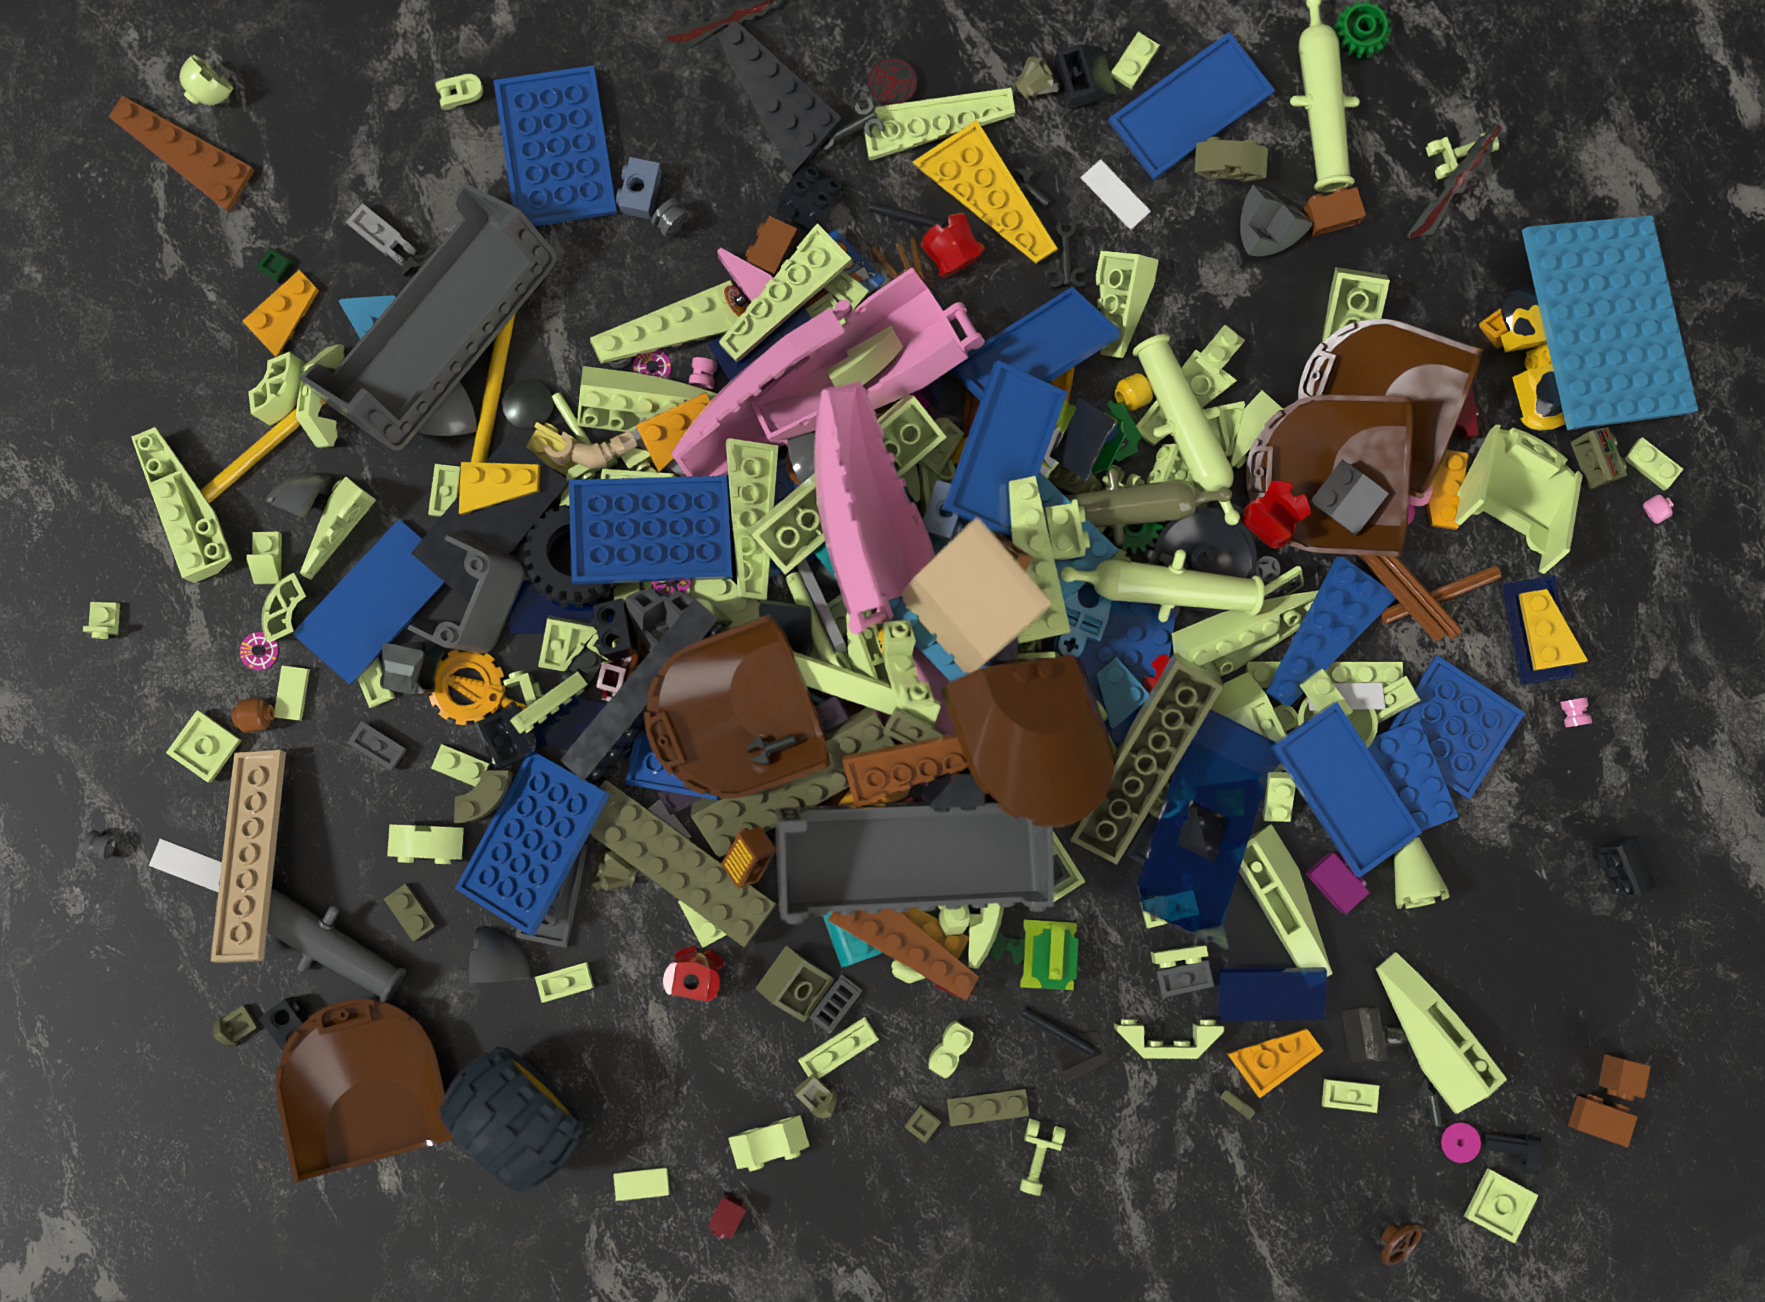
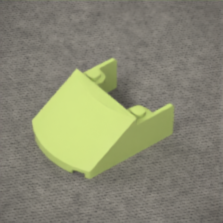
(1525, 488)

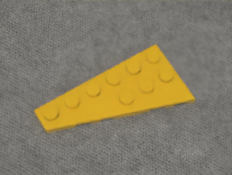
(978, 179)

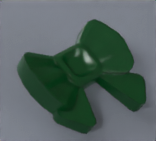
(1003, 943)

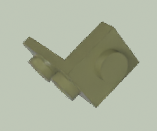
(1072, 483)

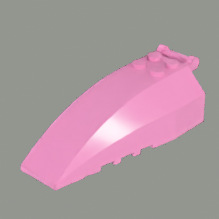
(928, 351)
(730, 411)
(863, 509)

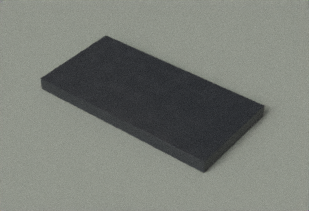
(499, 525)

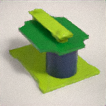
(1050, 955)

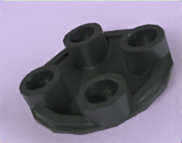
(527, 403)

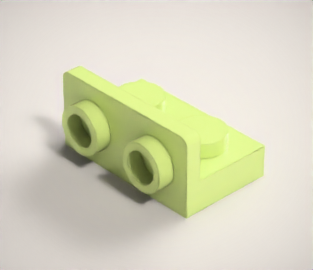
(1169, 465)
(1066, 530)

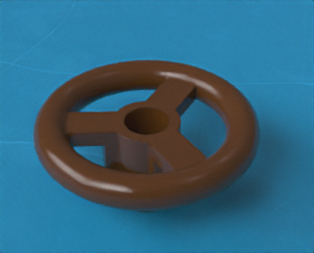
(1398, 1241)

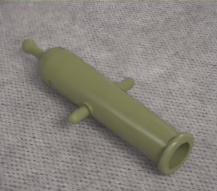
(1142, 503)

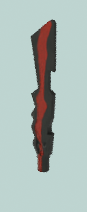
(699, 30)
(1455, 183)

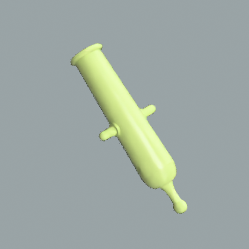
(1325, 102)
(1186, 420)
(1171, 586)

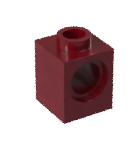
(727, 1217)

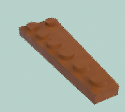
(199, 162)
(899, 767)
(909, 945)

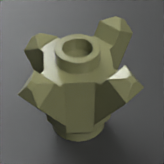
(1036, 78)
(612, 871)

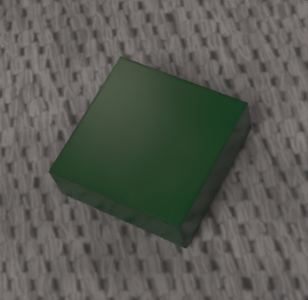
(274, 265)

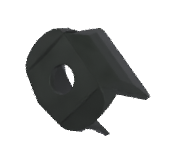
(409, 668)

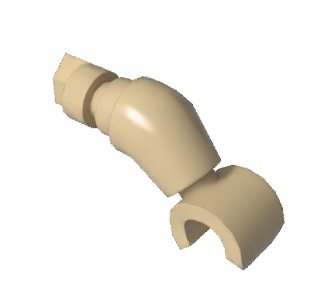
(594, 455)

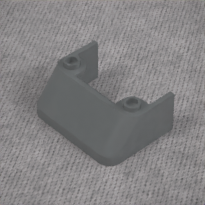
(492, 600)

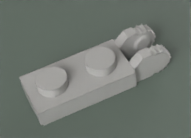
(379, 233)

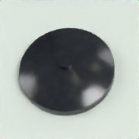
(1209, 545)

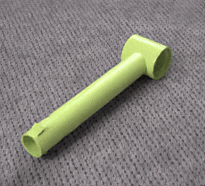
(819, 635)

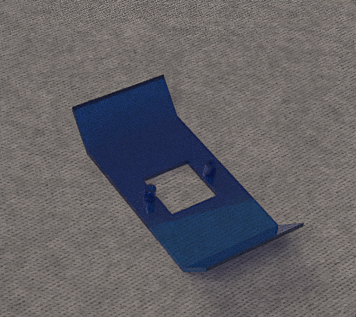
(1227, 774)

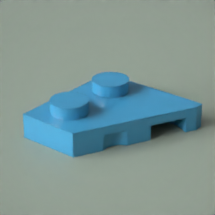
(365, 311)
(1120, 692)

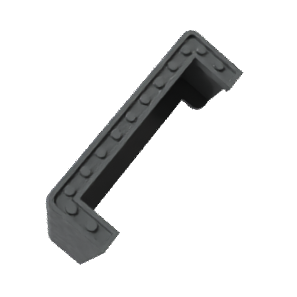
(438, 321)
(908, 859)

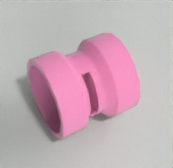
(703, 373)
(1576, 712)

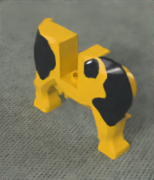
(1537, 385)

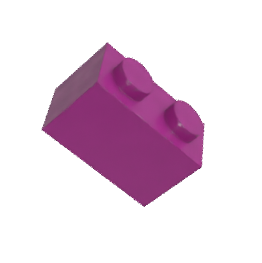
(1338, 882)

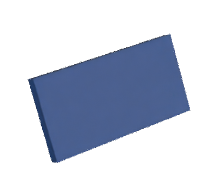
(1191, 105)
(1041, 342)
(1003, 445)
(370, 605)
(1346, 789)

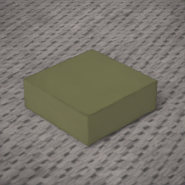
(922, 1123)

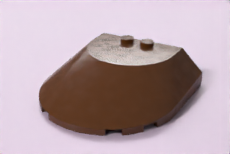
(1400, 360)
(1309, 442)
(723, 696)
(1034, 738)
(358, 1088)

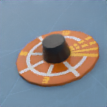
(736, 300)

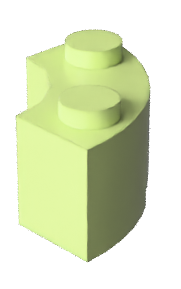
(278, 390)
(279, 607)
(425, 842)
(770, 1142)

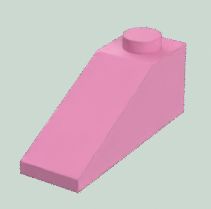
(747, 277)

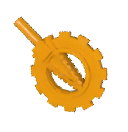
(486, 694)

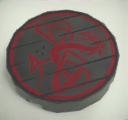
(892, 82)

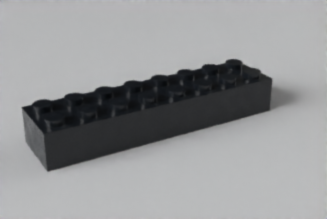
(624, 715)

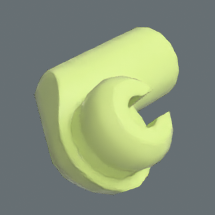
(904, 973)

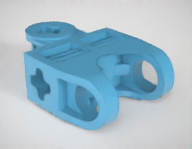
(1084, 625)

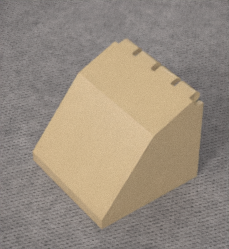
(974, 597)

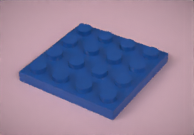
(1462, 724)
(1414, 773)

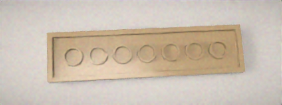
(248, 857)

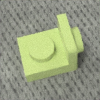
(103, 619)

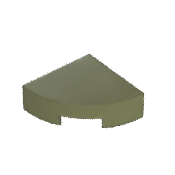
(1238, 1104)

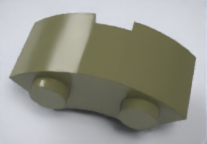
(1231, 159)
(484, 797)

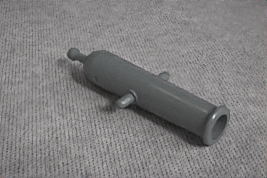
(330, 946)

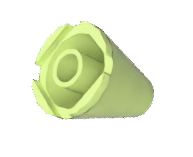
(1416, 877)

